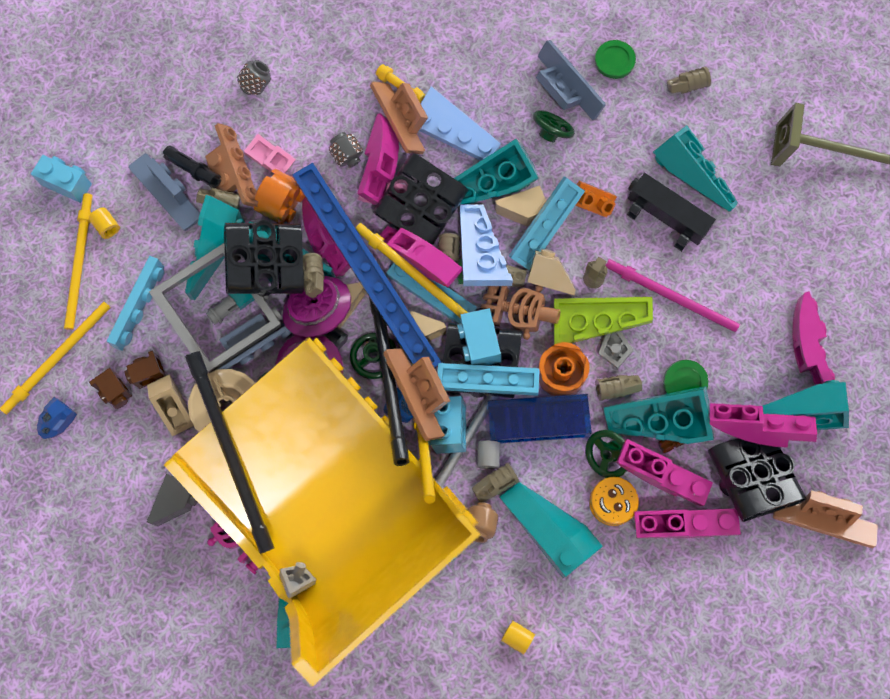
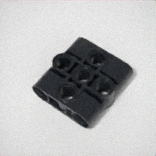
(416, 173)
(282, 240)
(509, 344)
(751, 491)

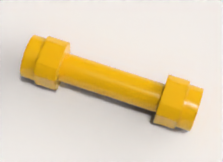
(386, 74)

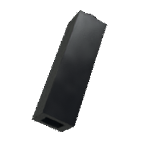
(670, 209)

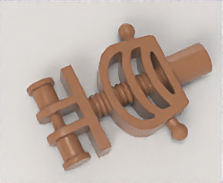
(536, 311)

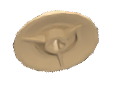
(227, 385)

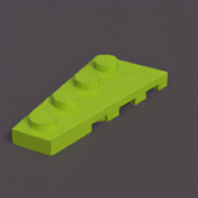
(597, 317)

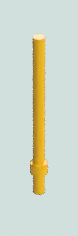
(83, 219)
(377, 242)
(21, 392)
(426, 469)

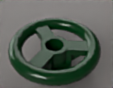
(551, 126)
(368, 348)
(613, 446)

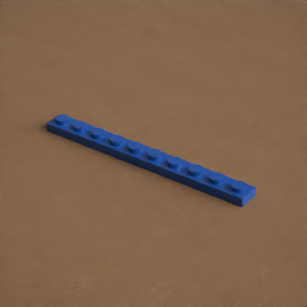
(364, 265)

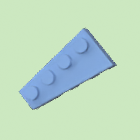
(455, 128)
(480, 250)

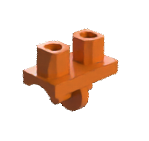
(596, 200)

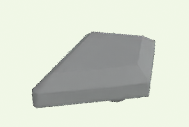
(615, 349)
(296, 579)

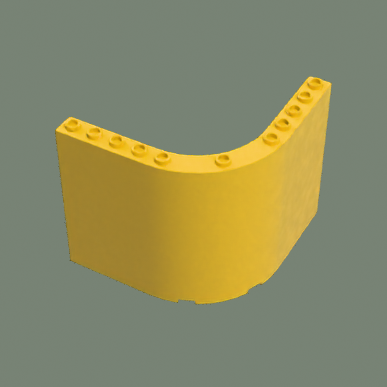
(328, 500)

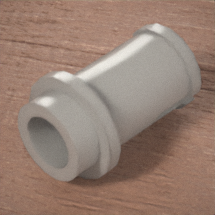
(221, 310)

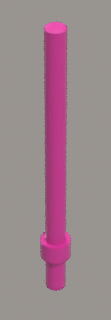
(628, 273)

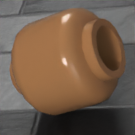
(487, 521)

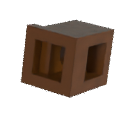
(145, 370)
(111, 388)

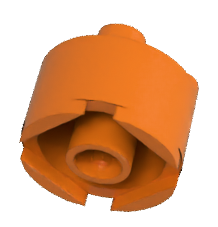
(278, 197)
(576, 369)

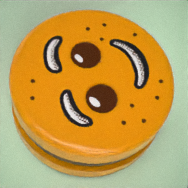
(613, 501)

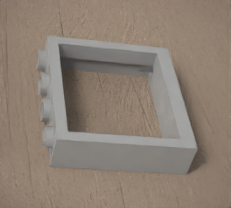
(158, 295)

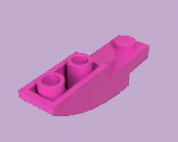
(382, 160)
(321, 240)
(422, 255)
(807, 334)
(766, 429)
(663, 473)
(686, 523)

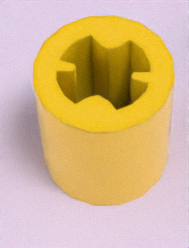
(104, 223)
(518, 637)

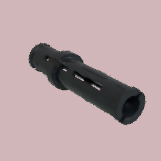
(198, 170)

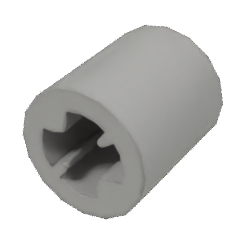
(488, 455)

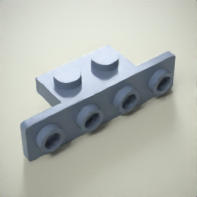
(566, 83)
(165, 190)
(244, 331)

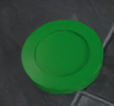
(615, 59)
(684, 376)

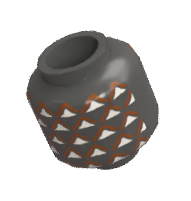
(254, 77)
(345, 150)

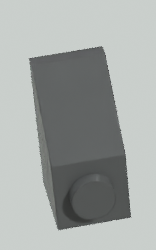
(170, 502)

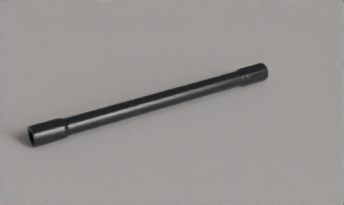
(398, 442)
(259, 529)

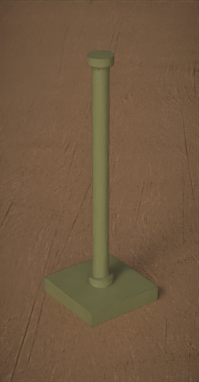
(789, 137)

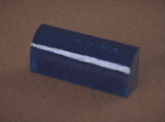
(539, 418)

